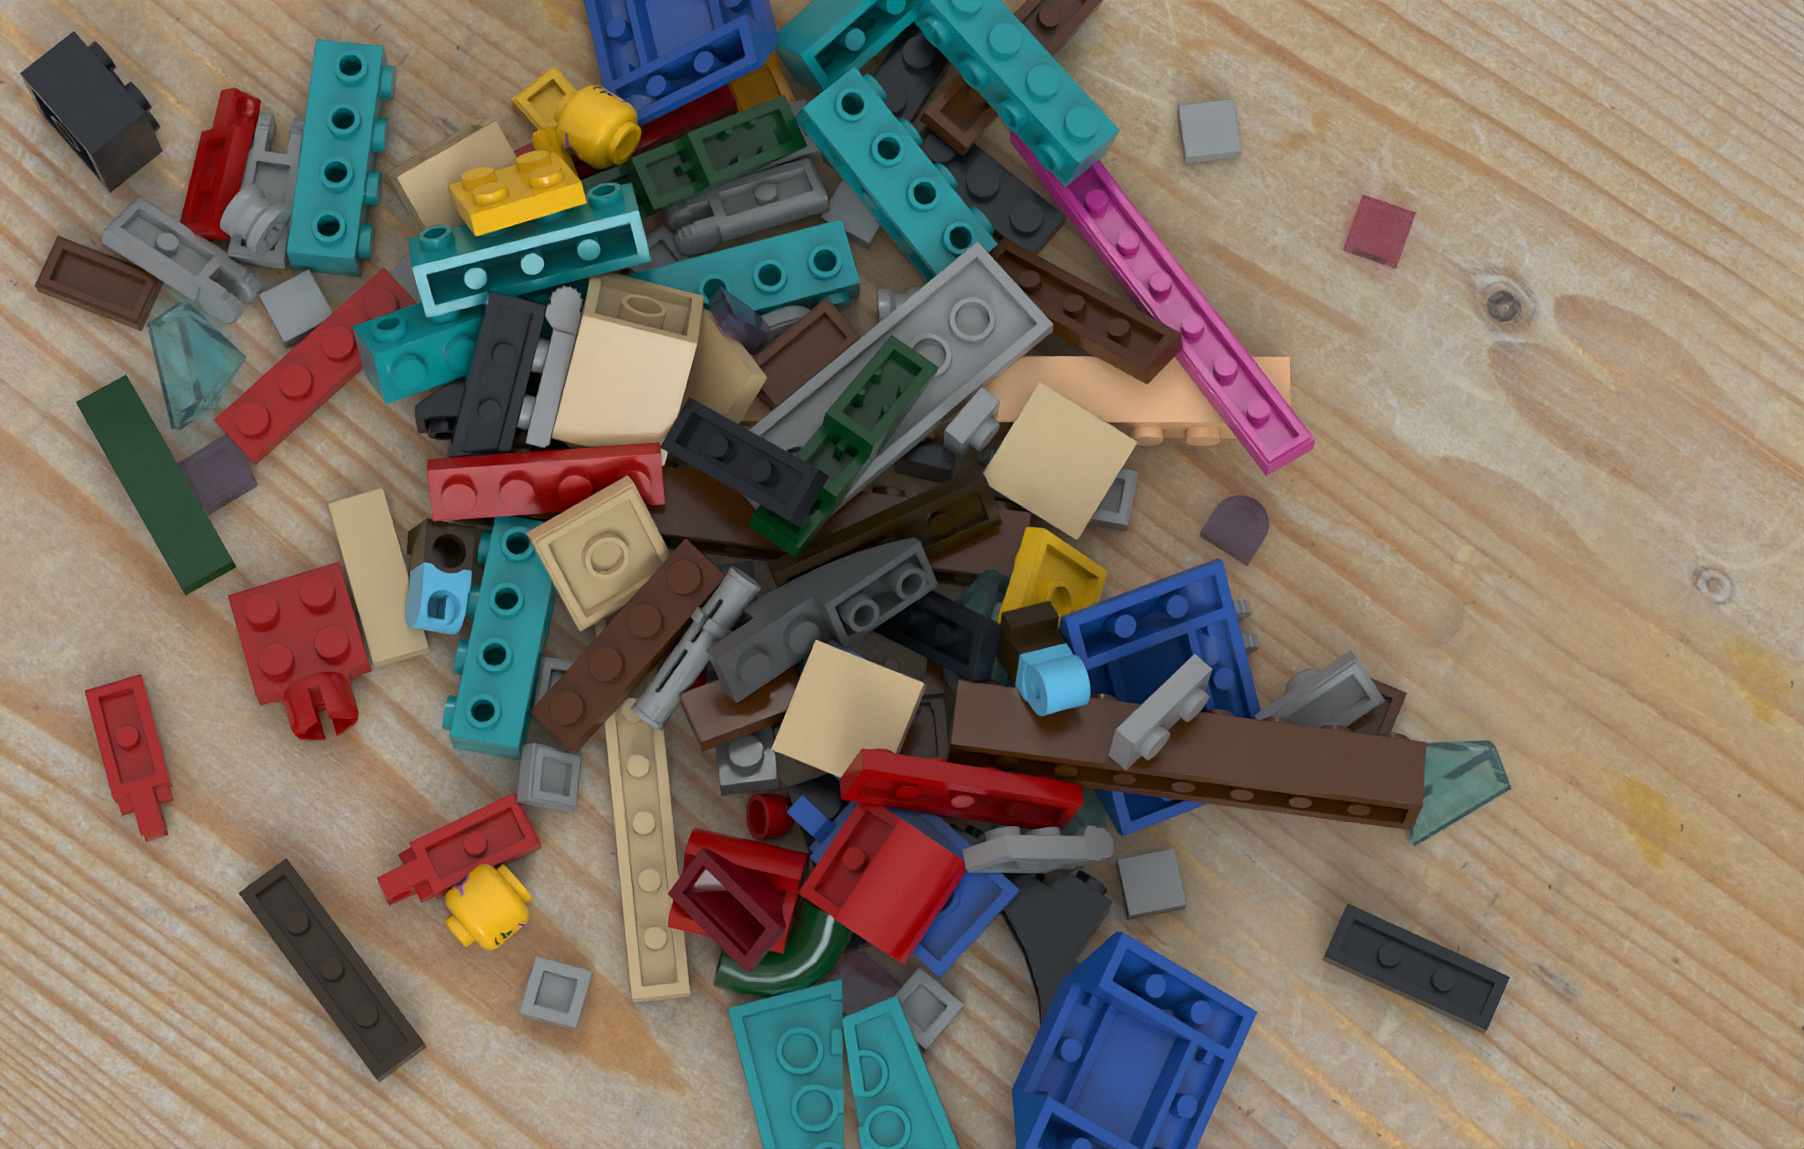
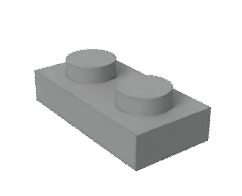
(1148, 726)

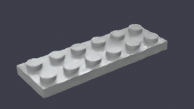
(963, 321)

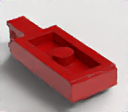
(220, 163)
(132, 752)
(447, 855)

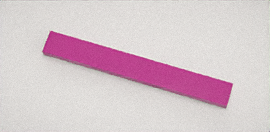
(1168, 294)

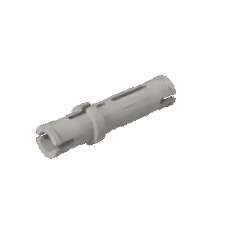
(690, 655)

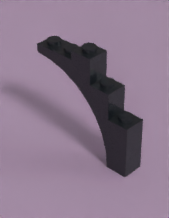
(1050, 922)

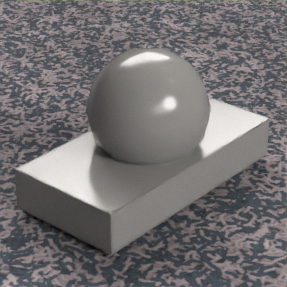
(1327, 696)

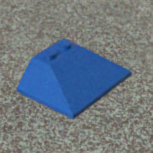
(677, 49)
(1142, 640)
(1128, 1055)

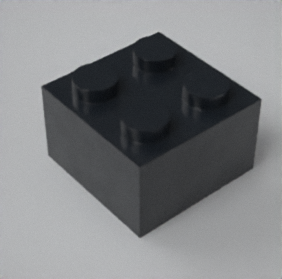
(94, 110)

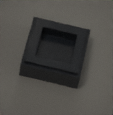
(927, 463)

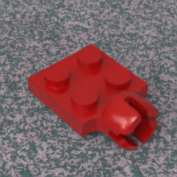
(303, 648)

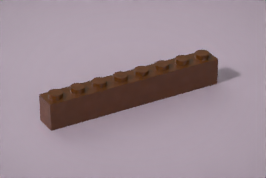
(1205, 760)

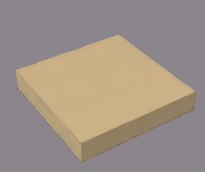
(722, 372)
(1058, 461)
(600, 552)
(844, 708)

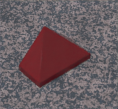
(731, 907)

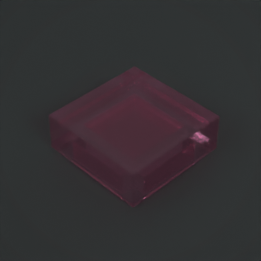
(1379, 231)

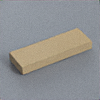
(377, 575)

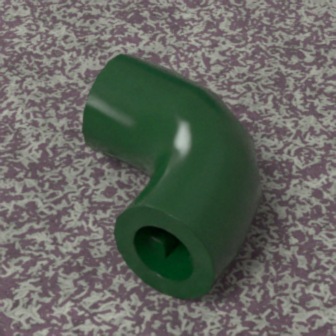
(809, 954)

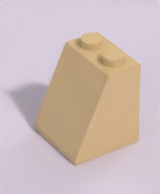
(424, 179)
(628, 363)

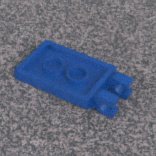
(968, 910)

